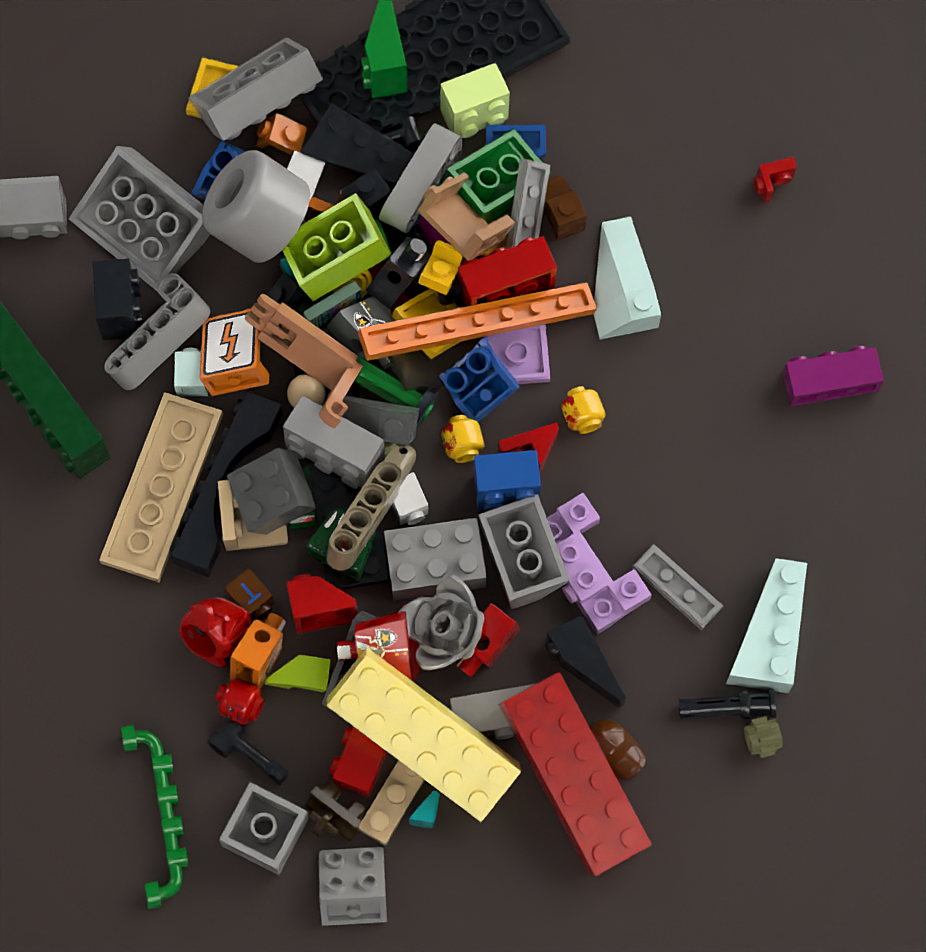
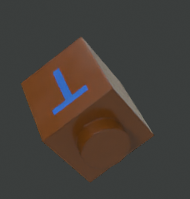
(251, 595)

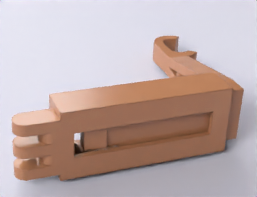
(309, 350)

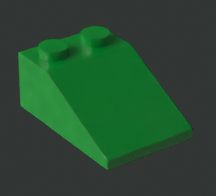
(384, 61)
(492, 175)

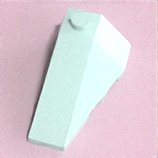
(623, 283)

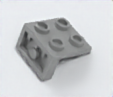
(352, 886)

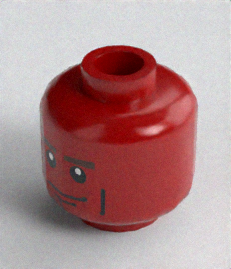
(240, 701)

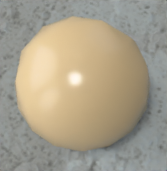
(308, 387)

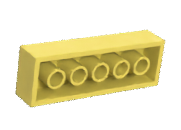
(423, 734)

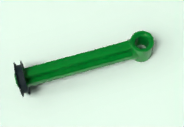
(392, 391)

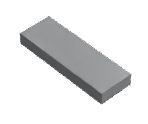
(528, 201)
(677, 587)

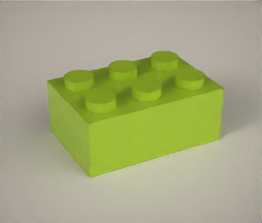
(335, 247)

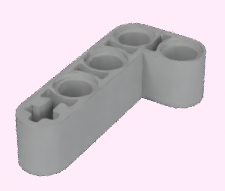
(434, 155)
(159, 335)

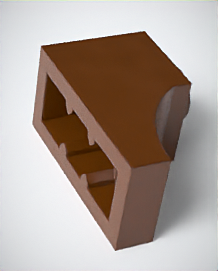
(563, 208)

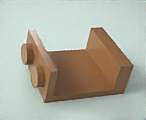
(459, 221)

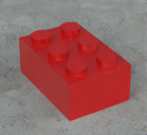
(508, 273)

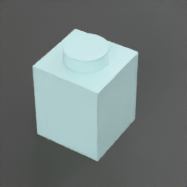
(187, 373)

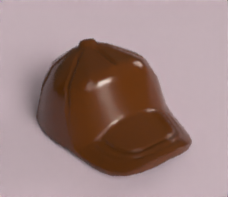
(619, 748)

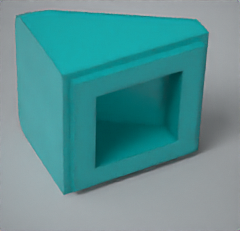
(426, 812)

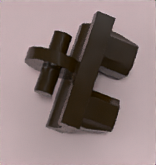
(331, 815)

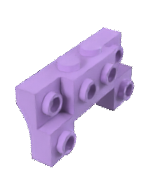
(590, 584)

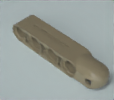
(361, 513)

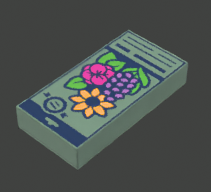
(330, 306)

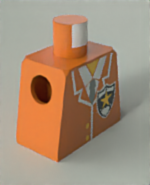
(258, 650)

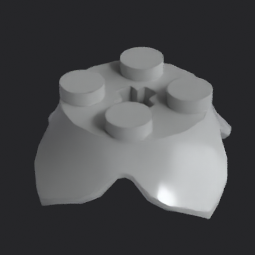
(429, 622)

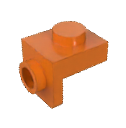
(281, 134)

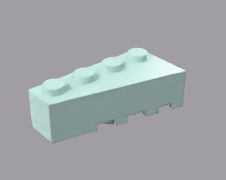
(772, 637)

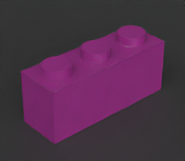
(832, 375)

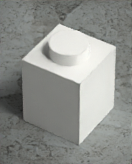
(410, 503)

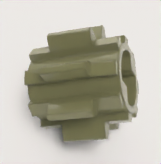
(763, 736)

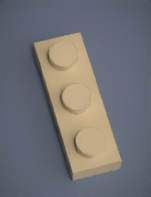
(391, 803)

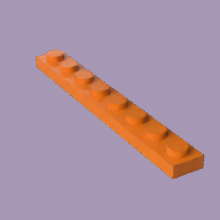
(476, 321)

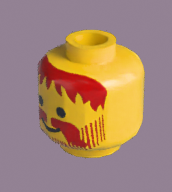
(583, 410)
(462, 439)

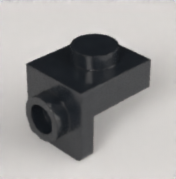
(287, 291)

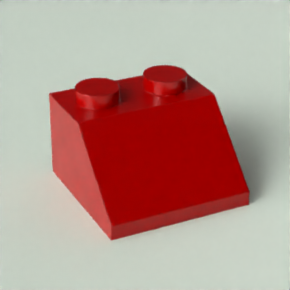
(319, 604)

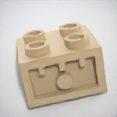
(234, 529)

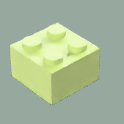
(475, 101)

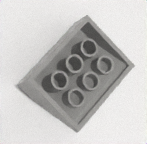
(141, 216)

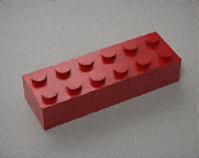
(575, 774)

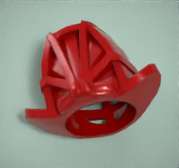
(222, 629)

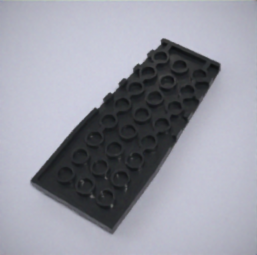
(438, 44)

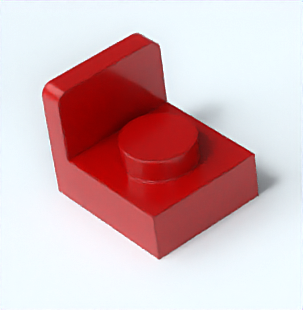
(775, 173)

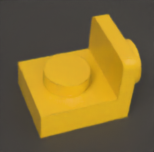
(441, 267)

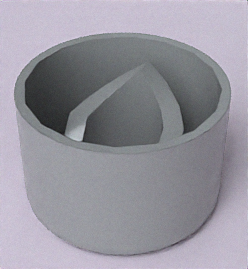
(255, 206)

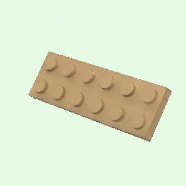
(161, 487)

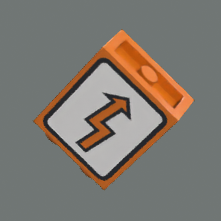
(231, 354)

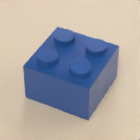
(505, 478)

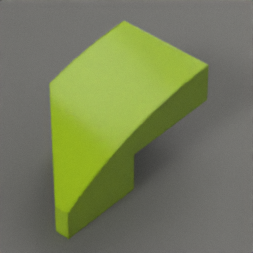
(303, 673)

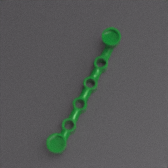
(171, 825)

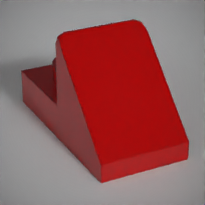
(539, 439)

